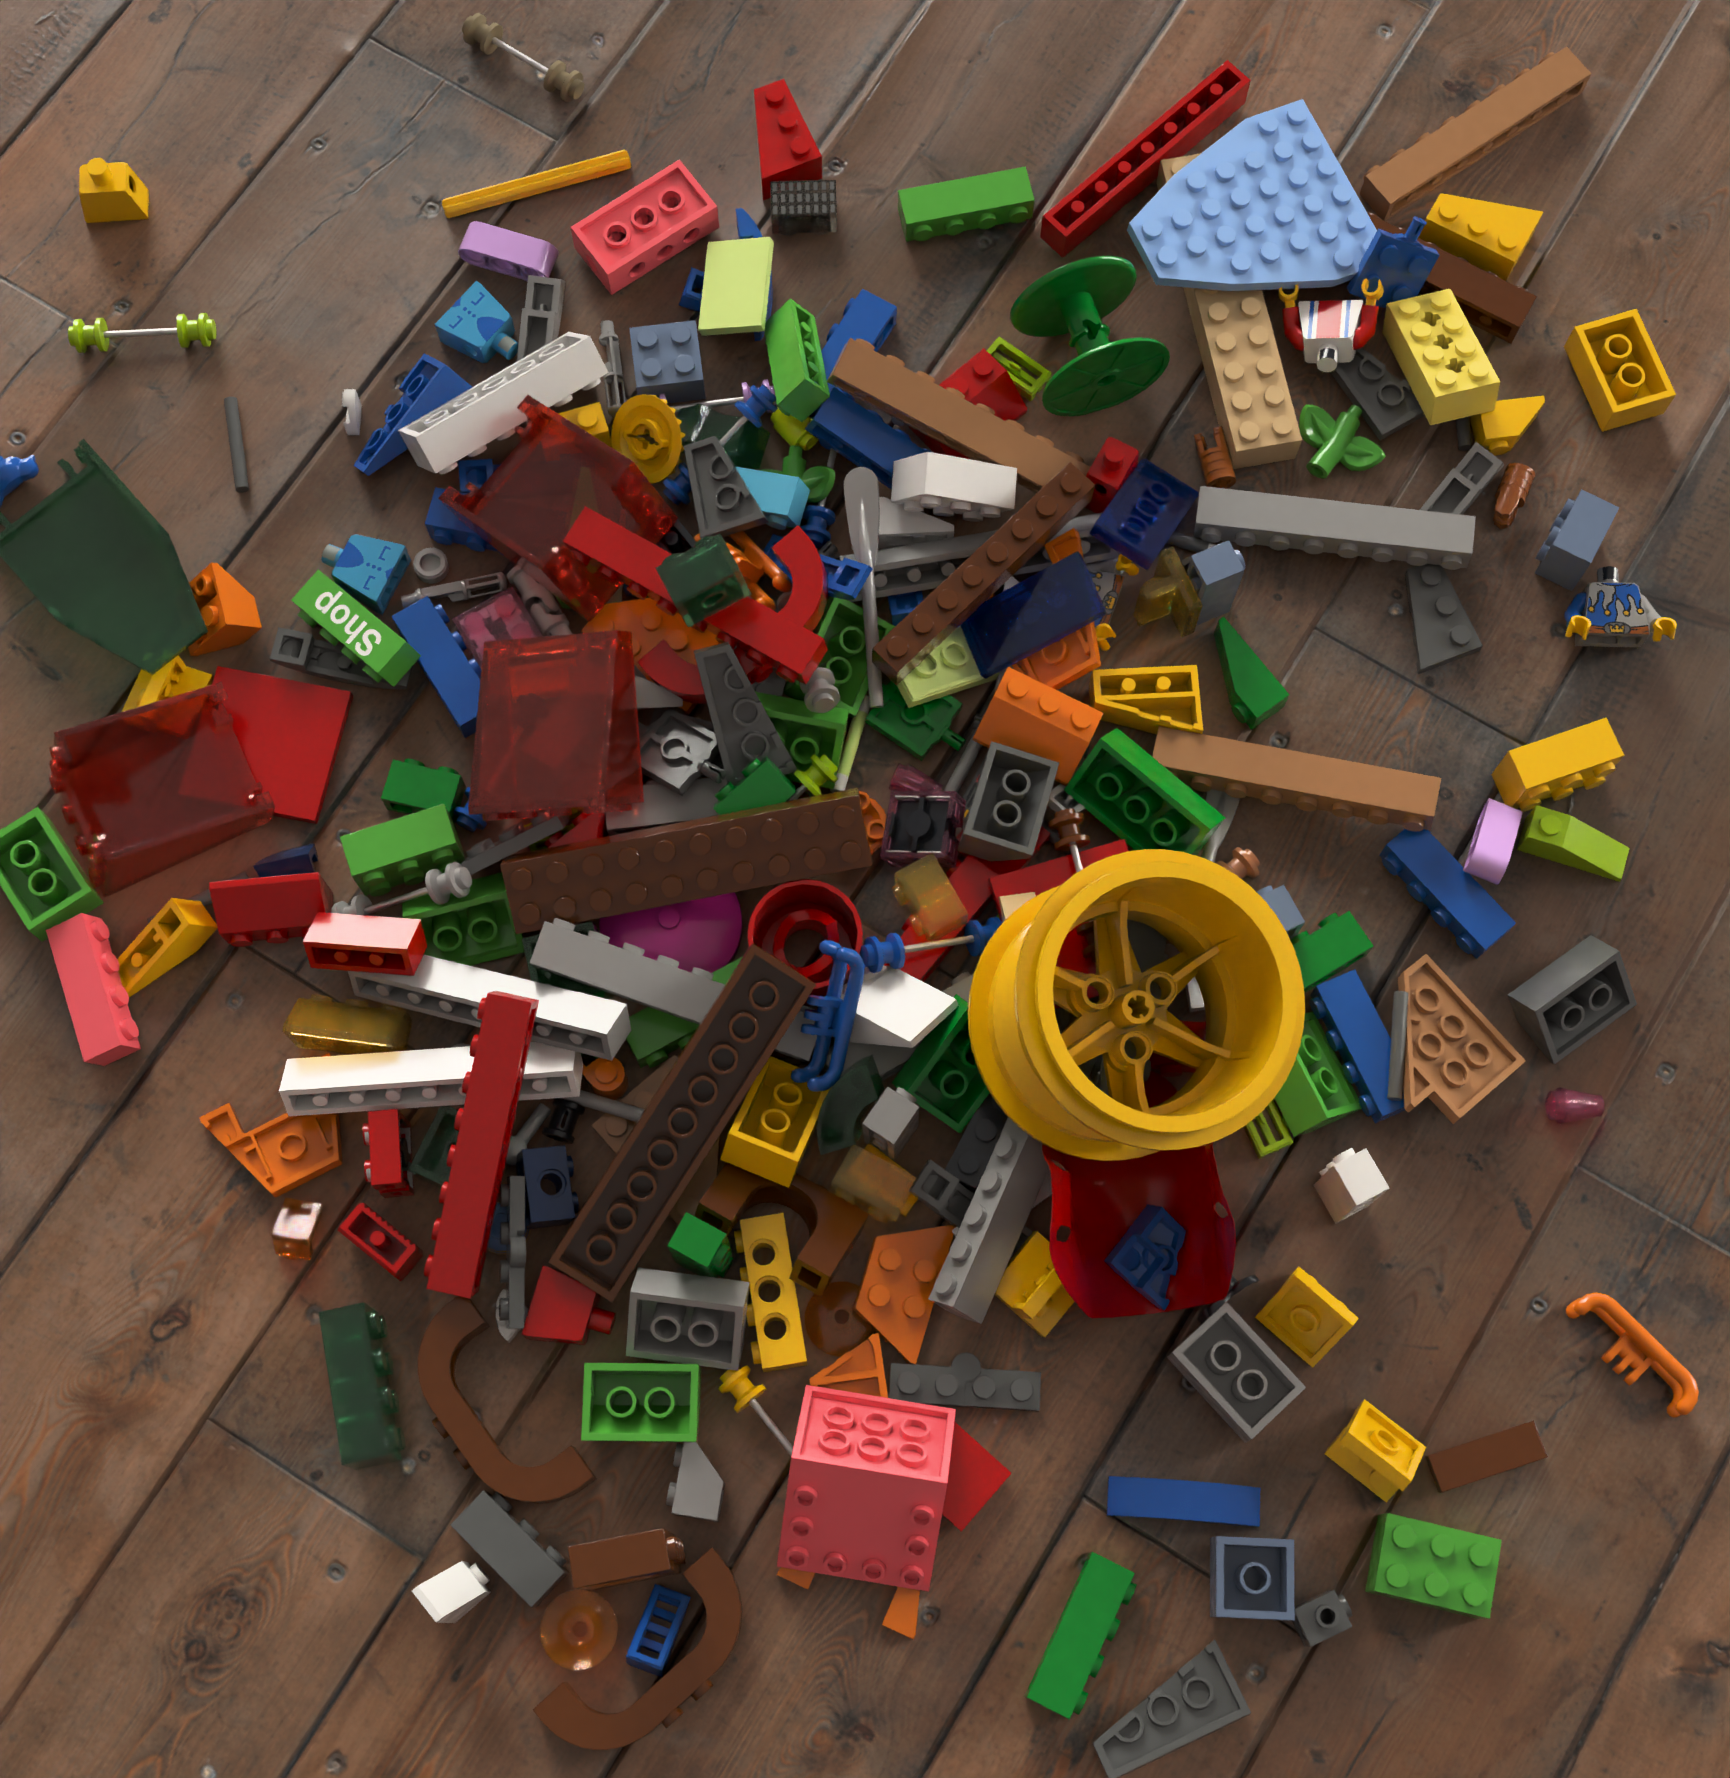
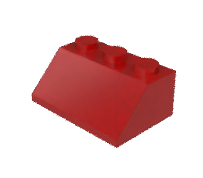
(982, 382)
(269, 907)

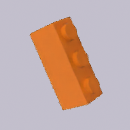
(1038, 722)

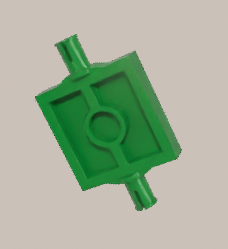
(916, 727)

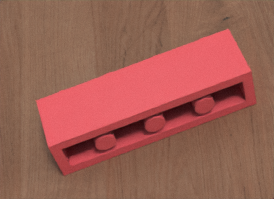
(93, 989)

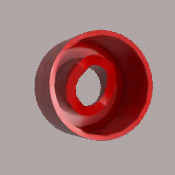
(806, 906)

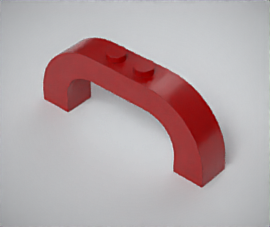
(804, 607)

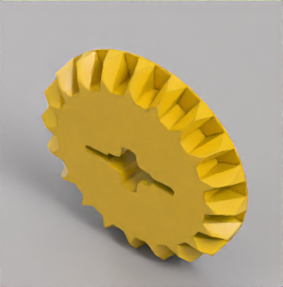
(650, 416)

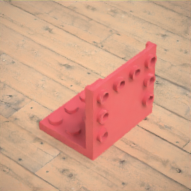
(866, 1488)

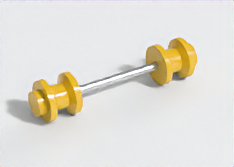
(746, 1394)

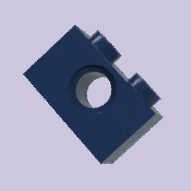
(550, 1164)

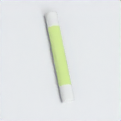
(851, 745)

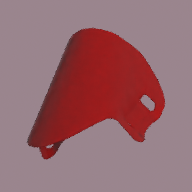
(1106, 1198)

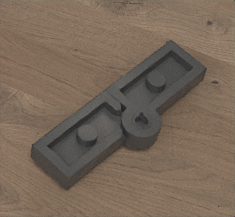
(513, 1268)
(966, 1385)

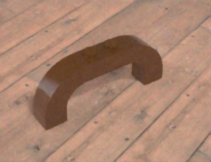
(437, 1358)
(584, 1727)

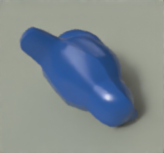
(14, 472)

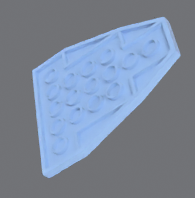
(1257, 212)

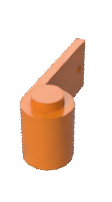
(606, 1078)

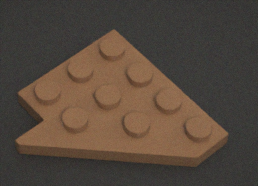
(1450, 1044)

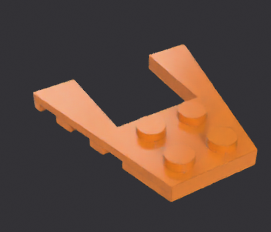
(1073, 654)

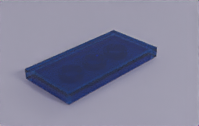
(1144, 513)
(1032, 615)

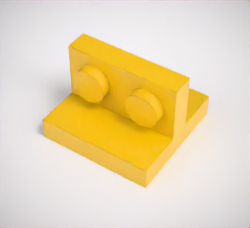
(167, 682)
(1033, 1287)
(1306, 1317)
(1376, 1451)

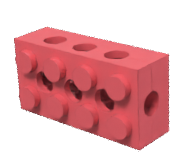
(645, 227)

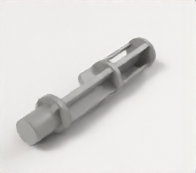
(611, 341)
(456, 590)

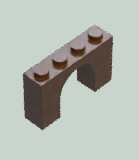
(831, 1221)
(626, 1559)

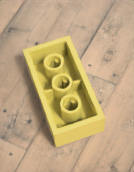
(1440, 357)

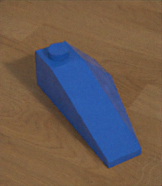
(423, 390)

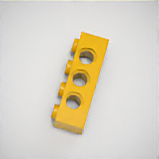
(771, 1233)

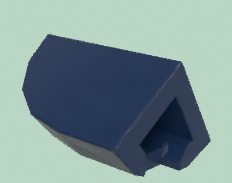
(288, 862)

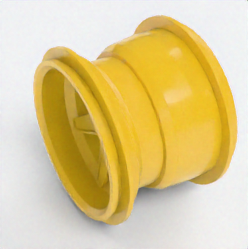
(1223, 939)

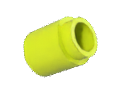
(793, 430)

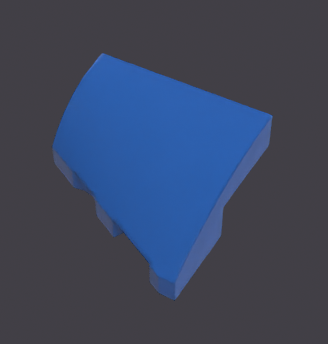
(1149, 1254)

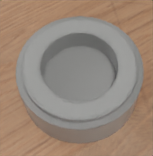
(431, 565)

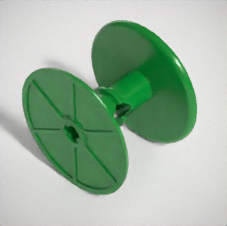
(1074, 303)

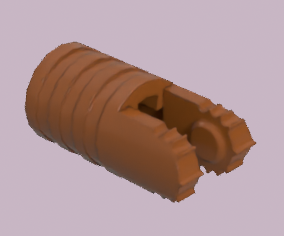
(1216, 461)
(1512, 493)

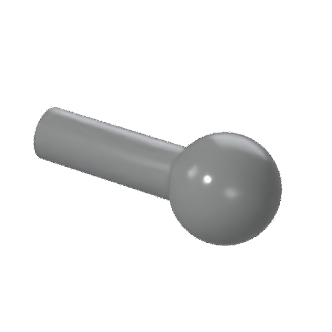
(526, 1132)

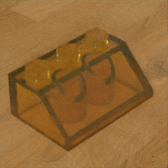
(347, 1027)

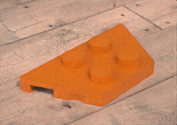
(898, 1285)
(856, 1371)

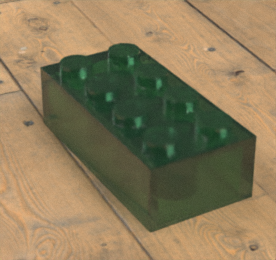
(361, 1386)

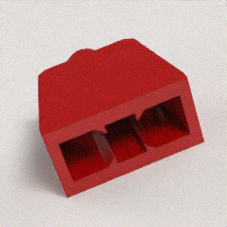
(1111, 470)
(564, 1311)

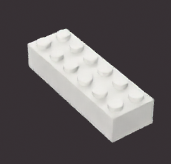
(491, 409)

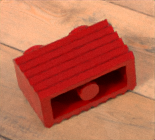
(381, 1241)

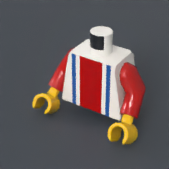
(1330, 329)

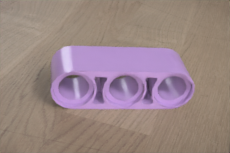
(507, 251)
(1493, 841)

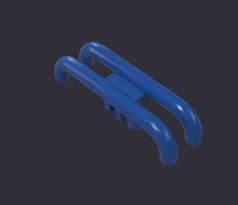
(832, 1018)

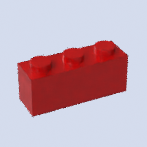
(365, 943)

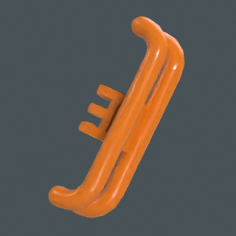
(753, 564)
(1639, 1351)

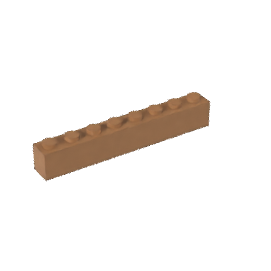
(1474, 133)
(947, 415)
(1299, 779)

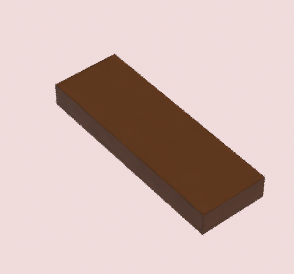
(1486, 1456)

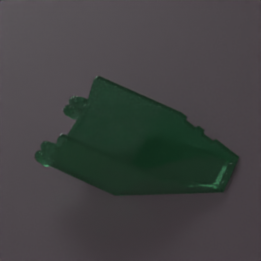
(104, 566)

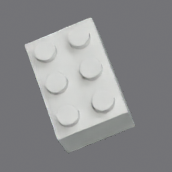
(953, 486)

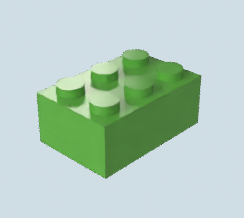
(402, 850)
(42, 874)
(1433, 1566)

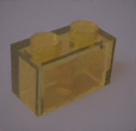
(929, 898)
(873, 1184)

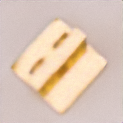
(1169, 593)

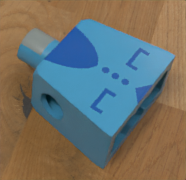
(478, 326)
(368, 569)

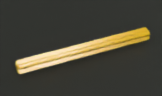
(536, 184)

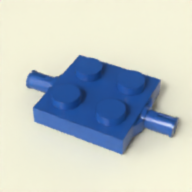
(1398, 263)

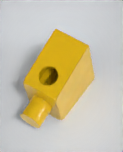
(111, 192)

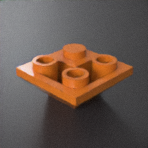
(226, 610)

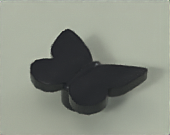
(1235, 1287)

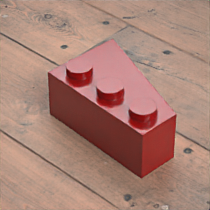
(784, 139)

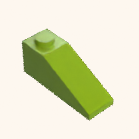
(1572, 843)

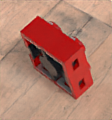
(390, 1153)

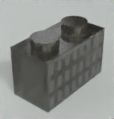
(803, 207)

